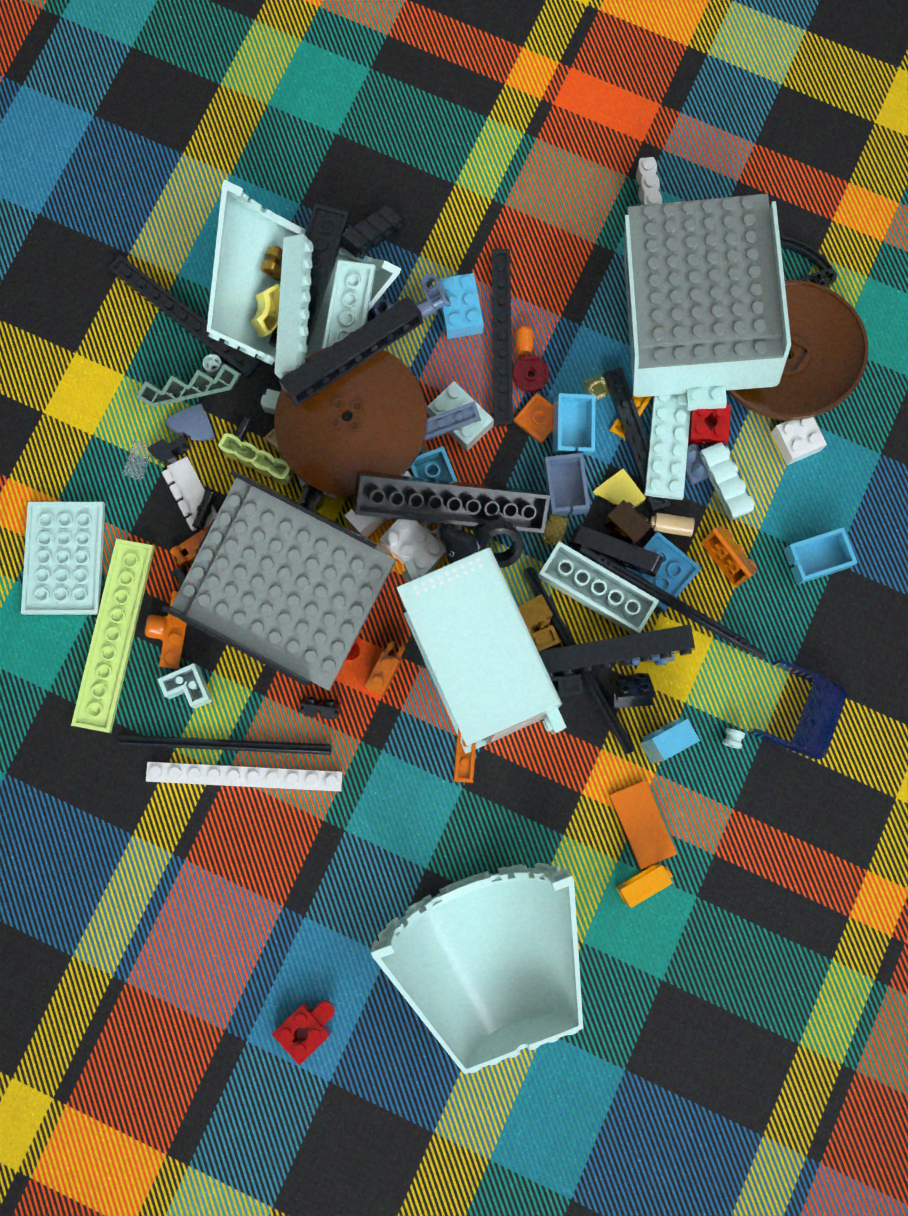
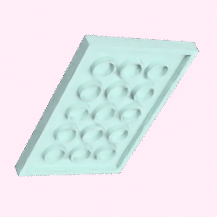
(63, 558)

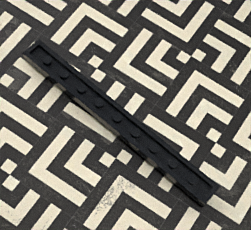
(181, 315)
(502, 338)

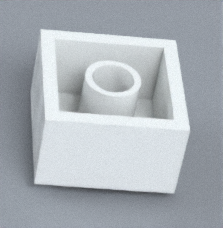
(798, 439)

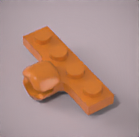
(171, 633)

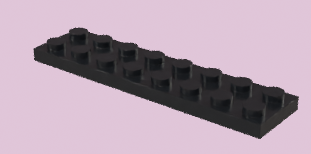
(325, 233)

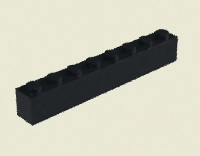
(351, 351)
(619, 650)

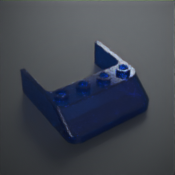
(817, 718)

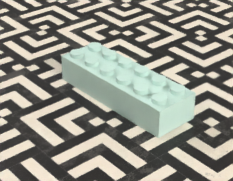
(598, 589)

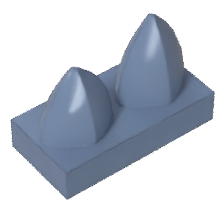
(695, 467)

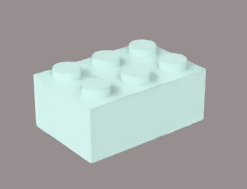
(455, 397)

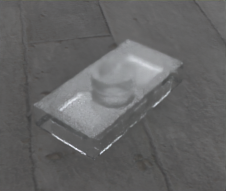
(137, 460)

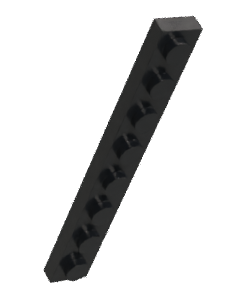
(632, 430)

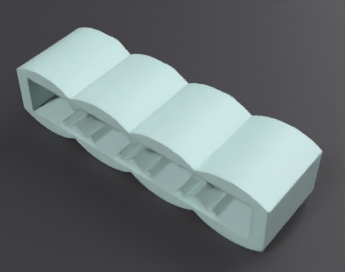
(726, 482)

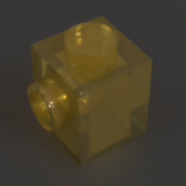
(555, 529)

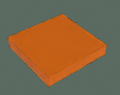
(536, 418)

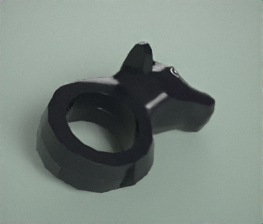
(463, 544)

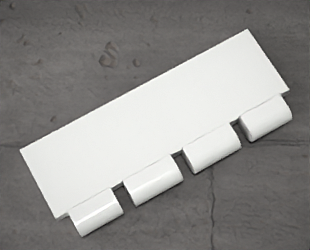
(188, 488)

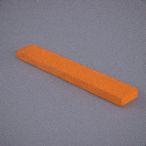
(464, 762)

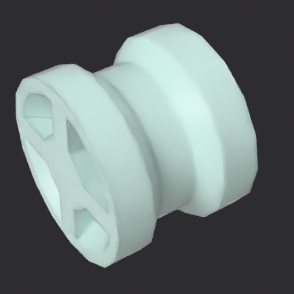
(211, 361)
(733, 738)

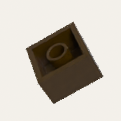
(627, 523)

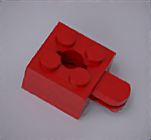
(709, 426)
(305, 1030)

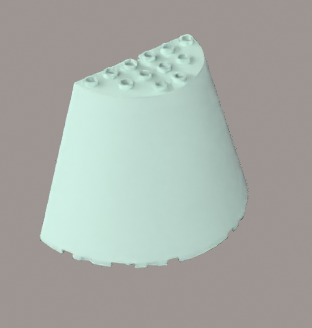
(240, 248)
(490, 963)

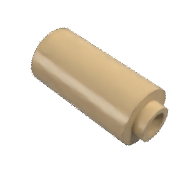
(672, 524)

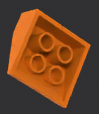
(729, 556)

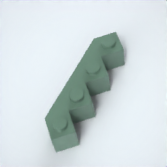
(179, 390)

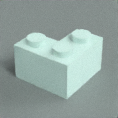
(187, 681)

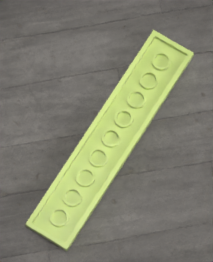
(113, 636)

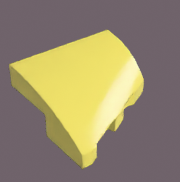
(620, 488)

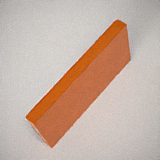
(643, 824)

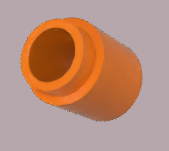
(524, 340)

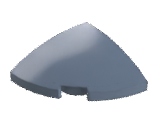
(192, 423)

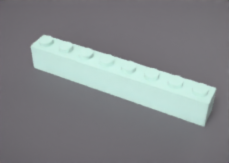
(293, 304)

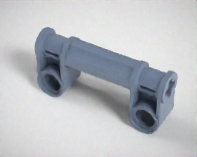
(435, 297)

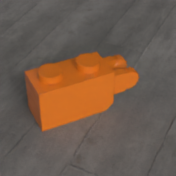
(384, 671)

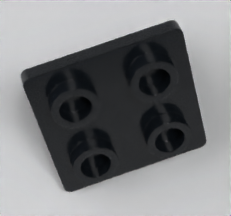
(632, 690)

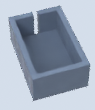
(566, 484)

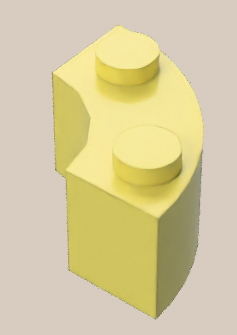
(268, 309)

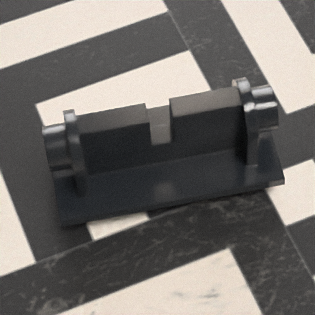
(328, 707)

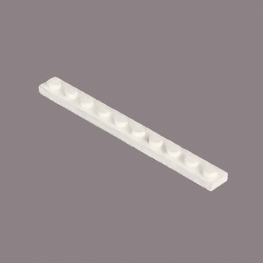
(244, 776)

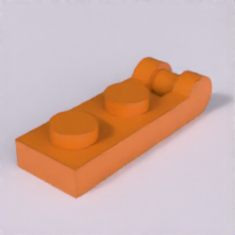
(191, 545)

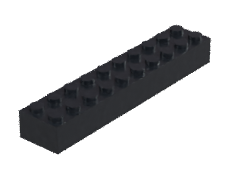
(448, 501)

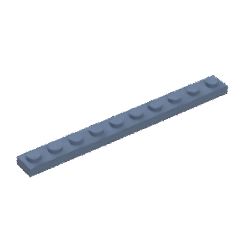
(446, 422)

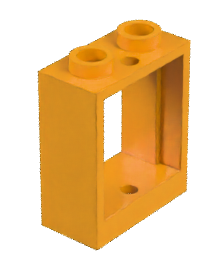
(644, 884)

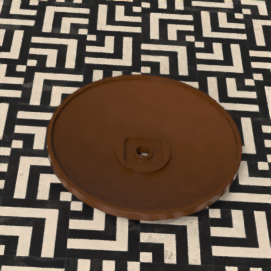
(827, 355)
(379, 438)

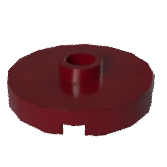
(533, 365)

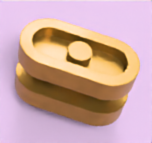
(273, 265)

